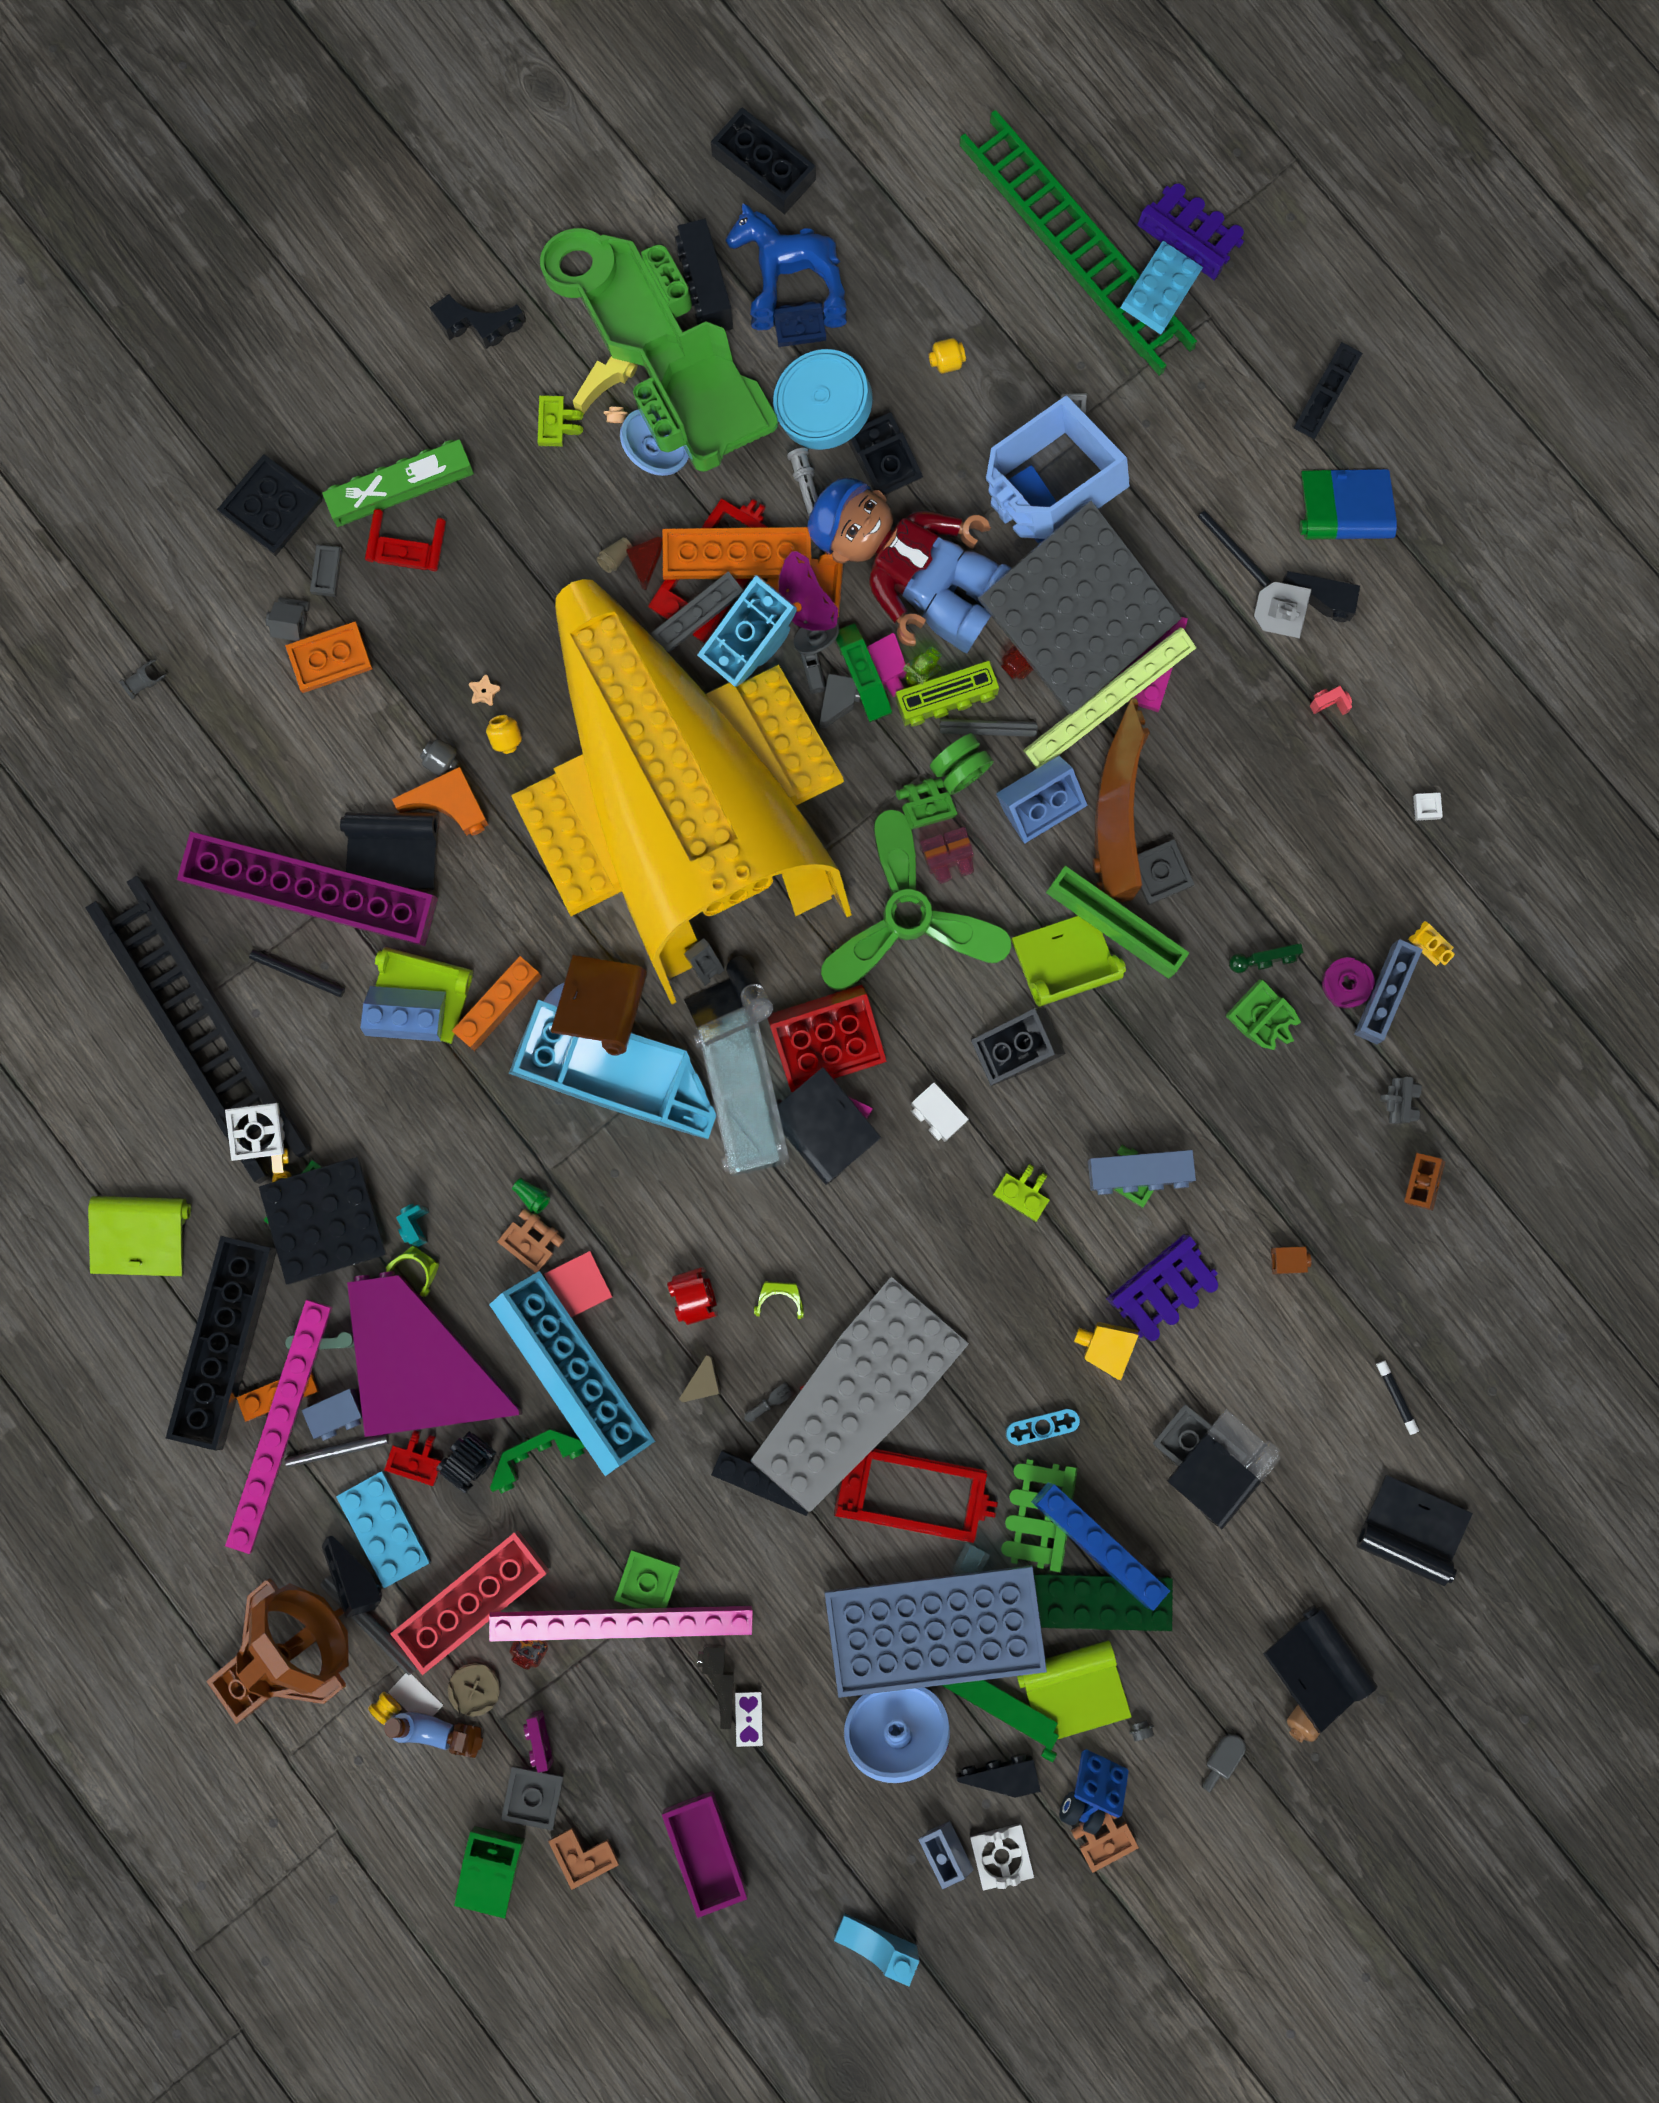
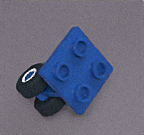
(1098, 1790)

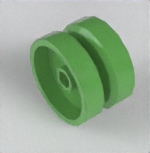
(961, 764)

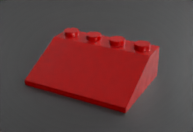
(829, 1034)

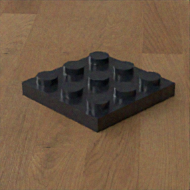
(269, 505)

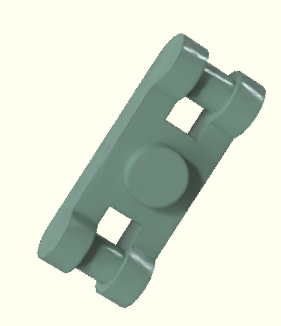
(344, 1340)

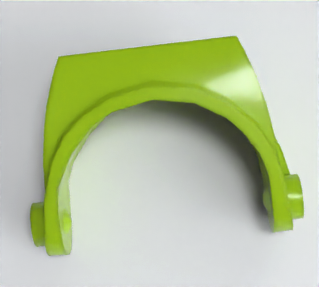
(429, 1265)
(788, 1289)

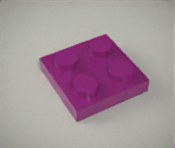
(537, 1732)

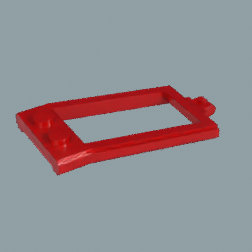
(668, 604)
(853, 1489)

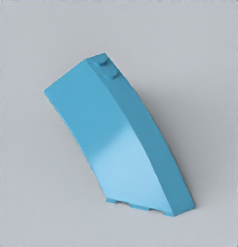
(644, 1082)

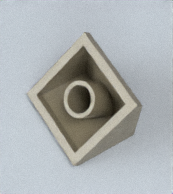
(703, 1383)

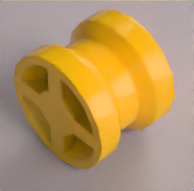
(384, 1708)

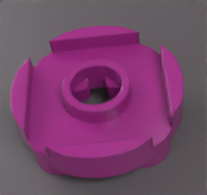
(1355, 970)

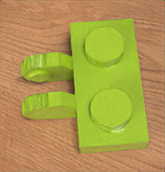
(551, 421)
(1021, 1196)

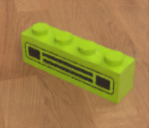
(947, 693)

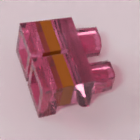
(939, 860)

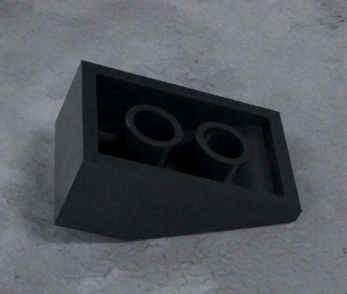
(1018, 1046)

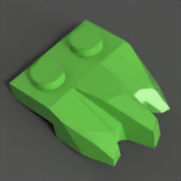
(1263, 1016)

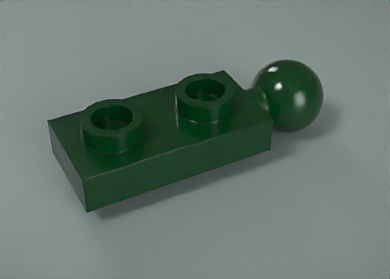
(1239, 962)

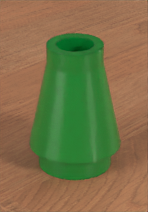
(532, 1196)

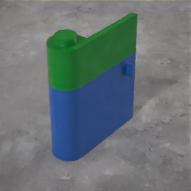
(1348, 505)

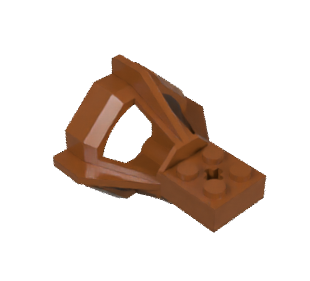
(265, 1668)

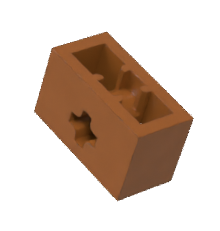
(1424, 1181)

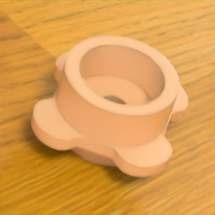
(616, 415)

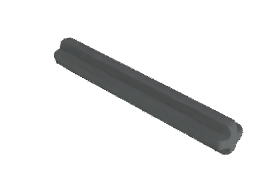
(986, 727)

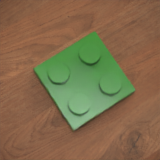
(646, 1582)

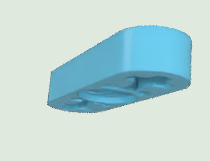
(1062, 1428)

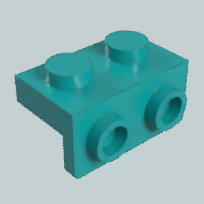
(410, 1230)

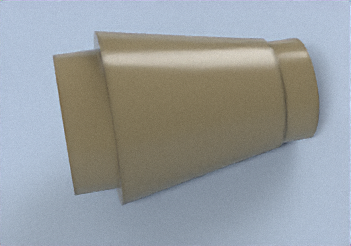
(613, 555)

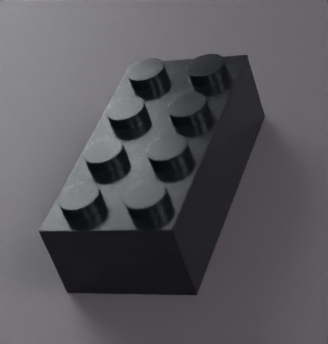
(763, 160)
(703, 274)

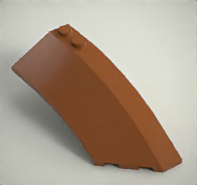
(1114, 819)

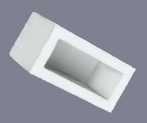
(938, 1112)

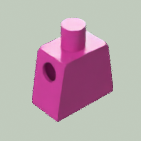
(888, 662)

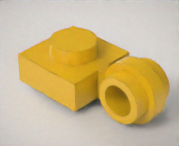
(278, 1163)

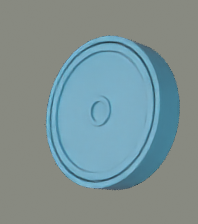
(822, 399)

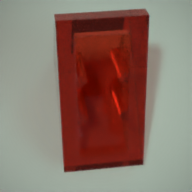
(644, 559)

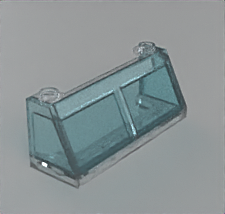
(744, 1102)

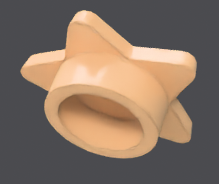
(486, 697)

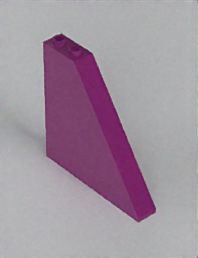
(413, 1365)

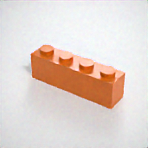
(497, 1003)

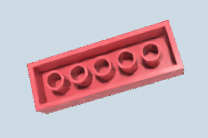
(468, 1602)

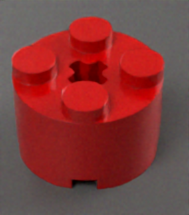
(693, 1296)

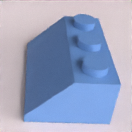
(1042, 799)
(403, 1013)

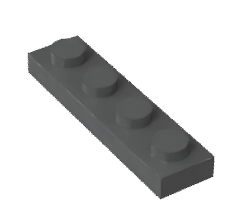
(698, 612)

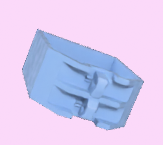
(1031, 438)

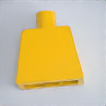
(1108, 1347)

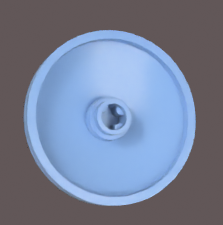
(897, 1734)

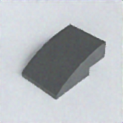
(1181, 1435)

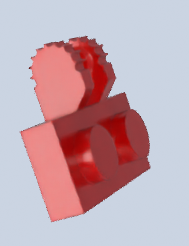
(413, 1464)

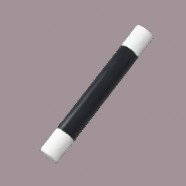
(1397, 1397)

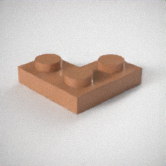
(581, 1865)

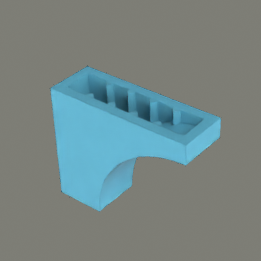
(891, 1954)

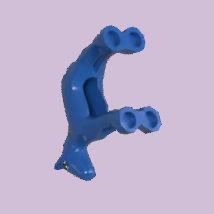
(788, 255)

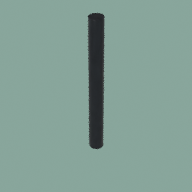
(1239, 554)
(297, 973)

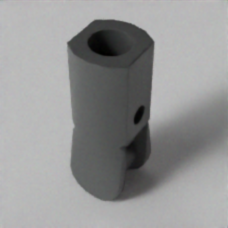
(813, 673)

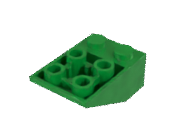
(488, 1871)

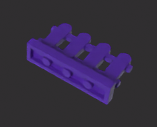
(1176, 231)
(1169, 1274)

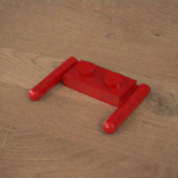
(404, 552)

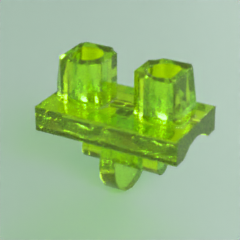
(922, 667)

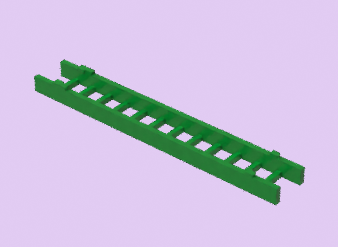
(1054, 244)

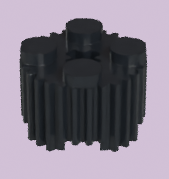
(467, 1462)

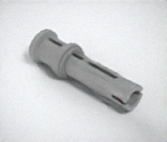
(802, 475)

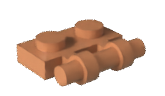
(525, 1247)
(1108, 1846)

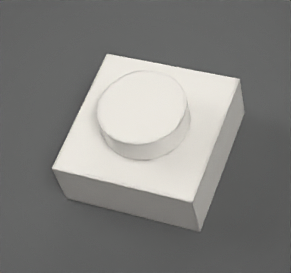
(1427, 806)

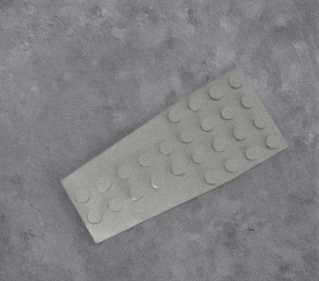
(858, 1394)

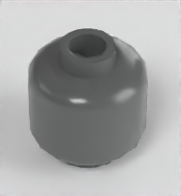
(438, 757)

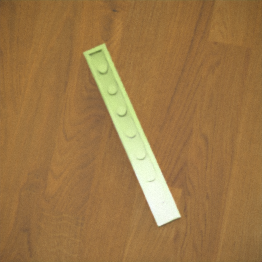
(1110, 698)

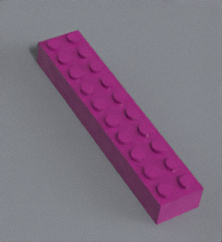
(307, 888)

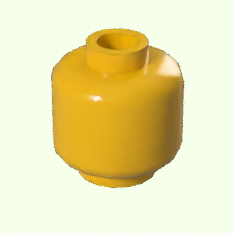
(947, 355)
(503, 734)

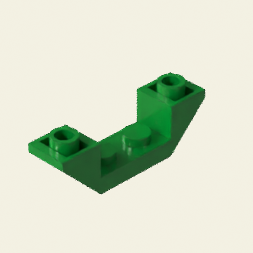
(863, 672)
(505, 1473)

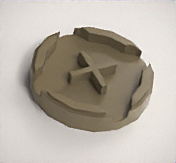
(474, 1689)

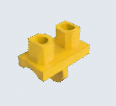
(1433, 944)

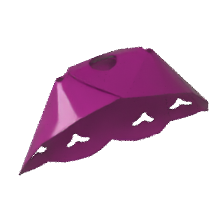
(807, 593)

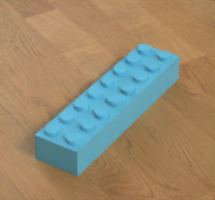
(571, 1373)

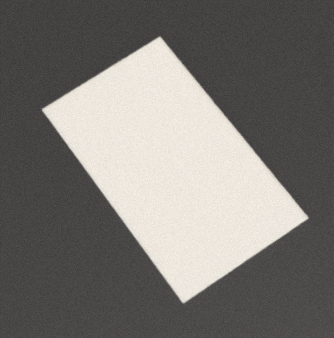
(415, 1696)

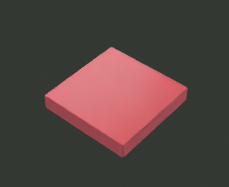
(579, 1284)

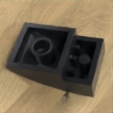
(885, 455)

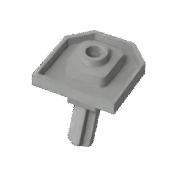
(1282, 608)

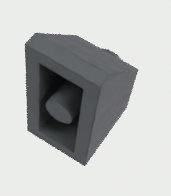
(838, 699)

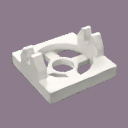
(234, 1134)
(991, 1881)

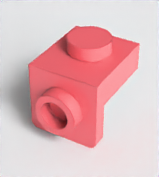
(1325, 699)

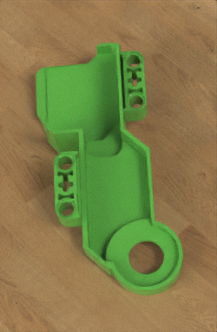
(691, 372)

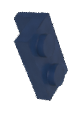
(799, 324)

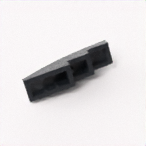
(1328, 390)

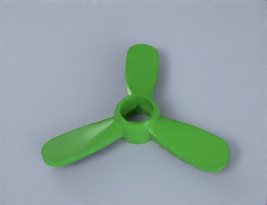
(958, 932)

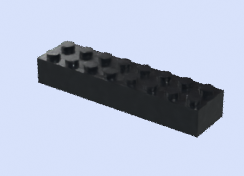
(221, 1343)

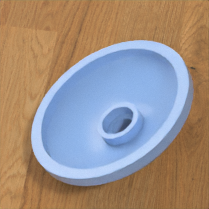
(643, 450)

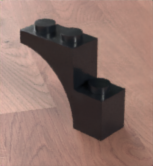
(488, 327)

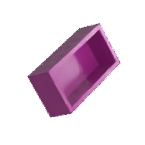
(705, 1854)

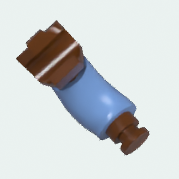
(431, 1731)

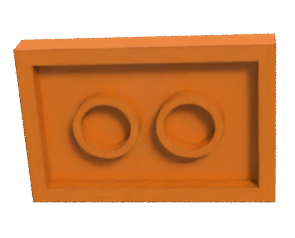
(328, 657)

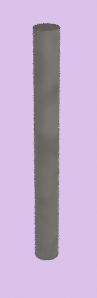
(336, 1450)

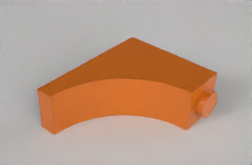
(450, 796)

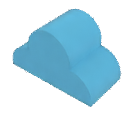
(749, 632)

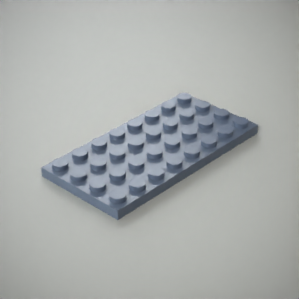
(935, 1631)

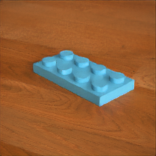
(1161, 287)
(383, 1529)

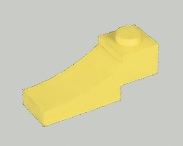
(601, 379)

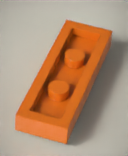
(260, 1400)

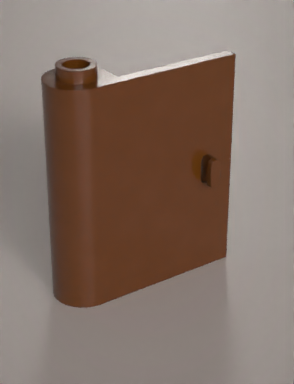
(603, 1004)

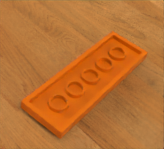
(741, 551)

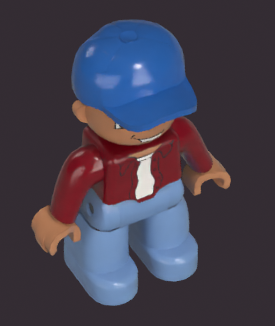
(908, 560)

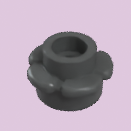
(1141, 1731)

